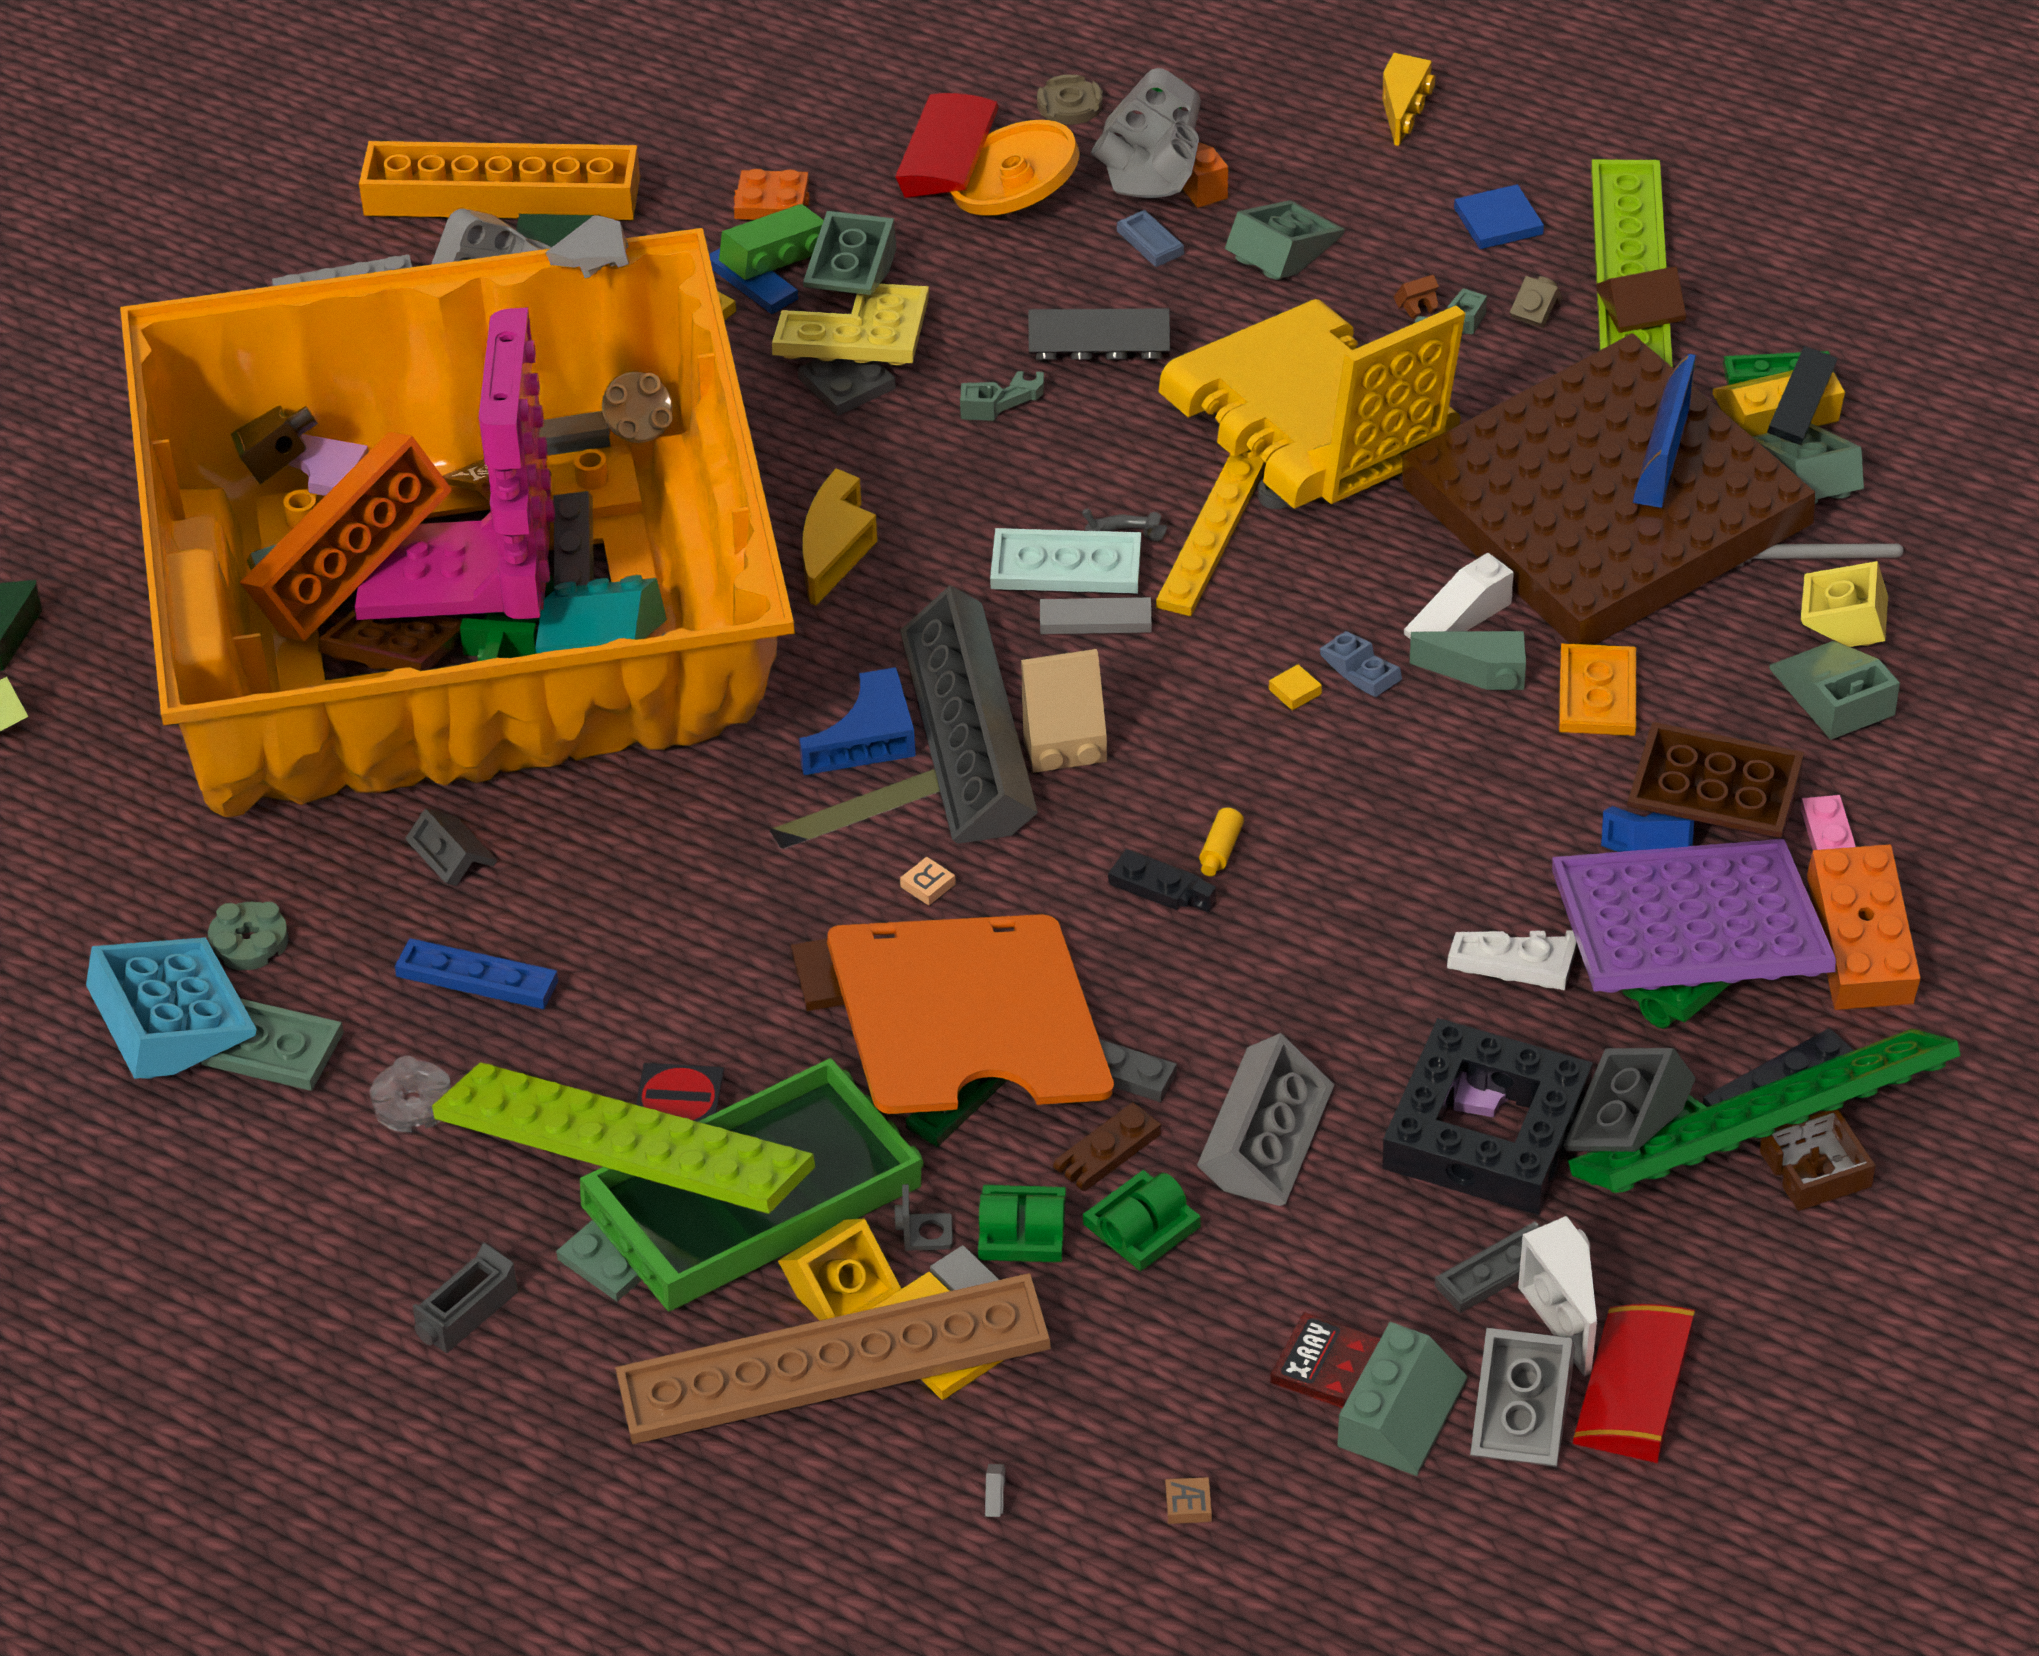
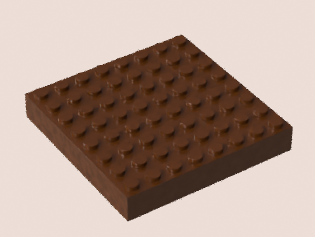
(1555, 482)

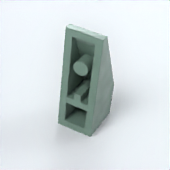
(1475, 657)

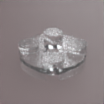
(405, 1077)

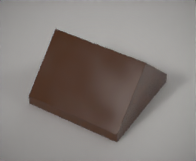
(1643, 299)

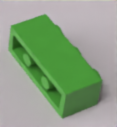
(770, 241)

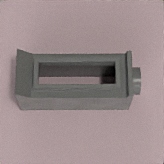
(466, 1299)

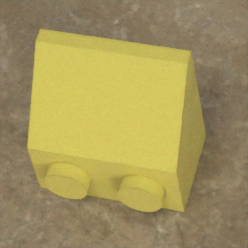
(1847, 604)

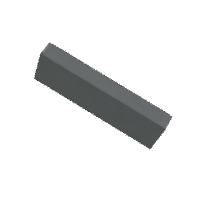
(1484, 1272)

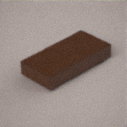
(816, 975)

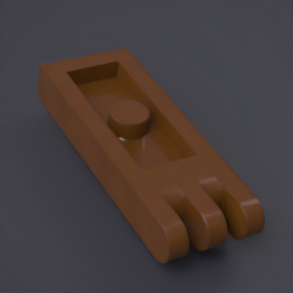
(1108, 1146)

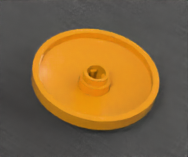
(1019, 167)

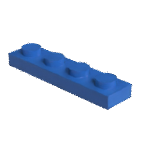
(476, 973)

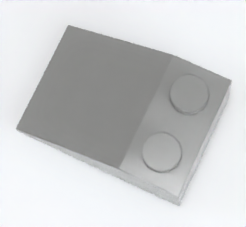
(1522, 1397)

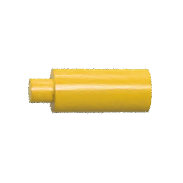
(1220, 841)

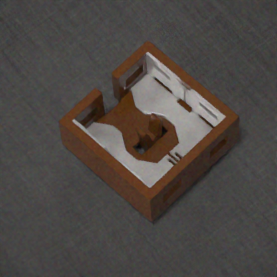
(1831, 1151)

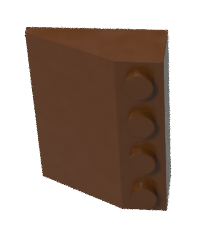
(1717, 780)

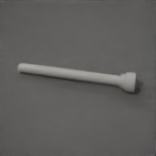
(1829, 551)

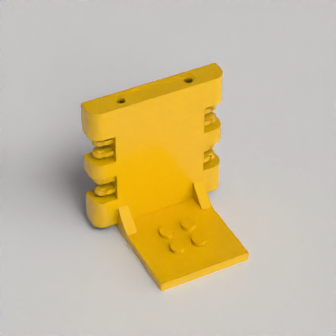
(1319, 405)

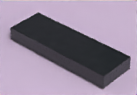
(1802, 395)

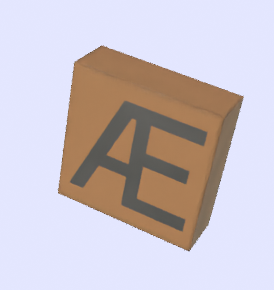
(1188, 1500)

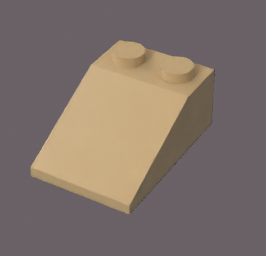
(1063, 711)

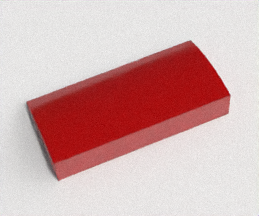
(946, 144)

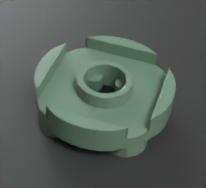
(234, 920)

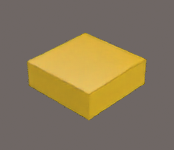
(1295, 687)

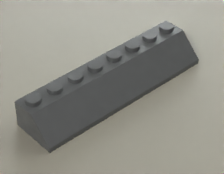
(967, 719)

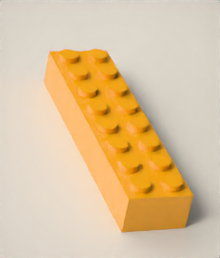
(499, 179)

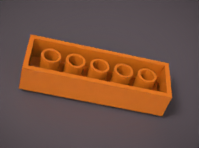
(346, 536)

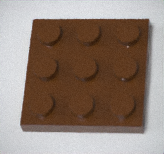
(392, 641)

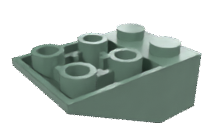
(1839, 687)

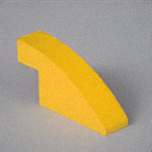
(835, 534)

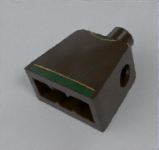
(272, 440)

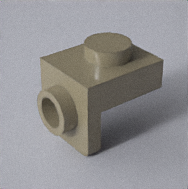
(1536, 301)

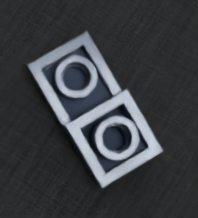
(1356, 662)

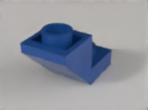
(1633, 832)

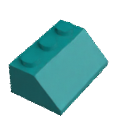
(599, 613)

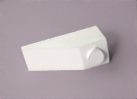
(1467, 598)

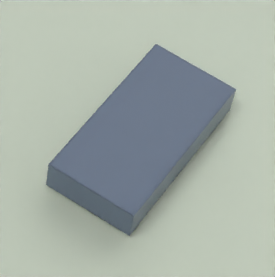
(1150, 238)

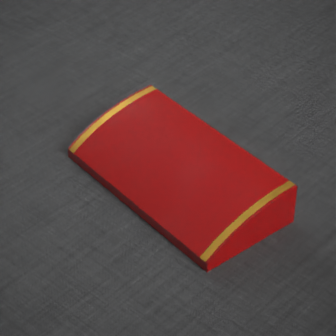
(1635, 1380)

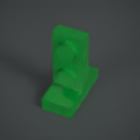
(497, 638)

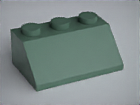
(1401, 1400)

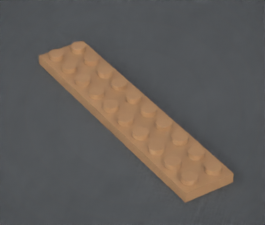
(832, 1358)

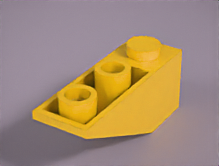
(1404, 92)

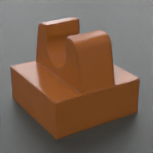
(1415, 292)

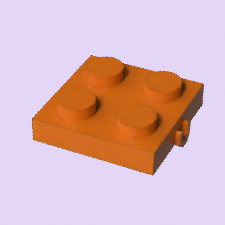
(769, 192)

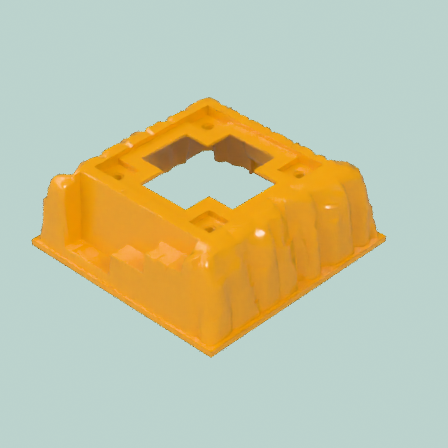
(410, 360)

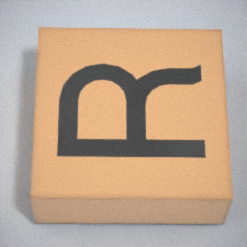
(927, 881)

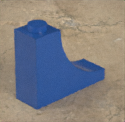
(870, 733)

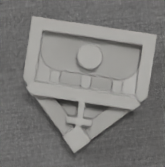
(592, 246)

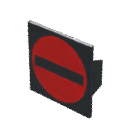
(680, 1089)

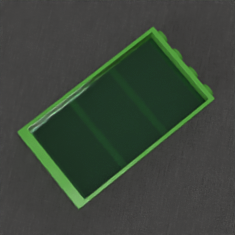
(697, 1243)

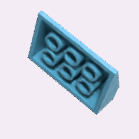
(166, 1004)

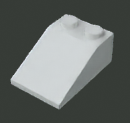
(1559, 1285)

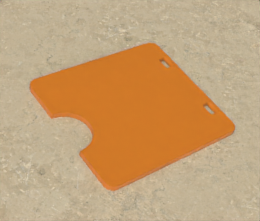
(965, 1006)

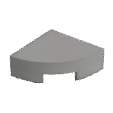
(994, 1490)

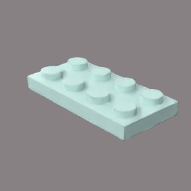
(1066, 560)

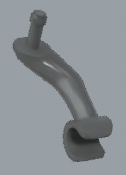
(1150, 524)

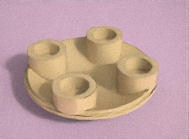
(637, 407)

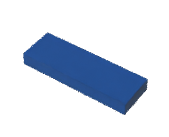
(765, 289)

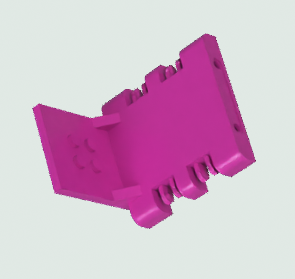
(505, 556)

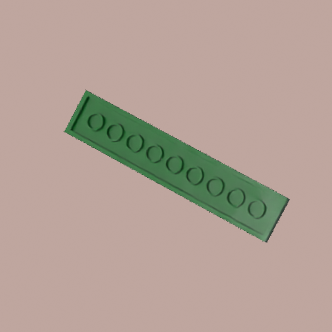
(1768, 1107)

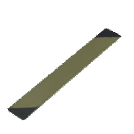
(856, 809)

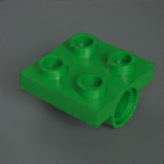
(1674, 1002)
(1143, 1218)
(1021, 1223)

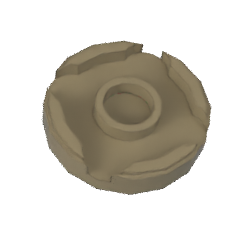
(1069, 99)

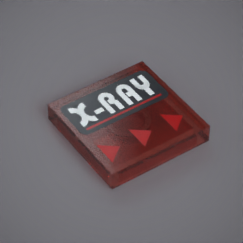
(1323, 1359)

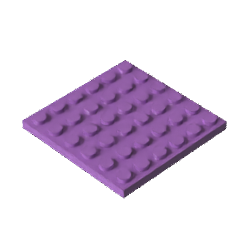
(1691, 915)

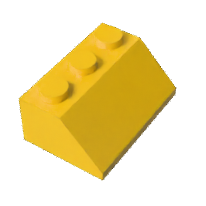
(1755, 402)

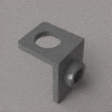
(914, 1222)

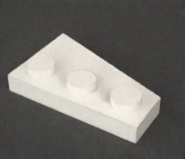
(1521, 959)

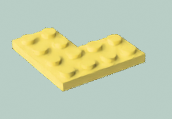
(878, 329)

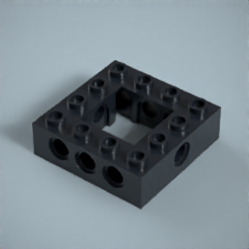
(1471, 1161)

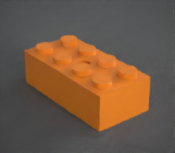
(1866, 926)

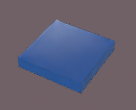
(1498, 216)

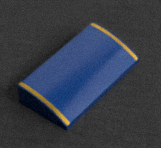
(1666, 435)

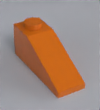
(1208, 178)

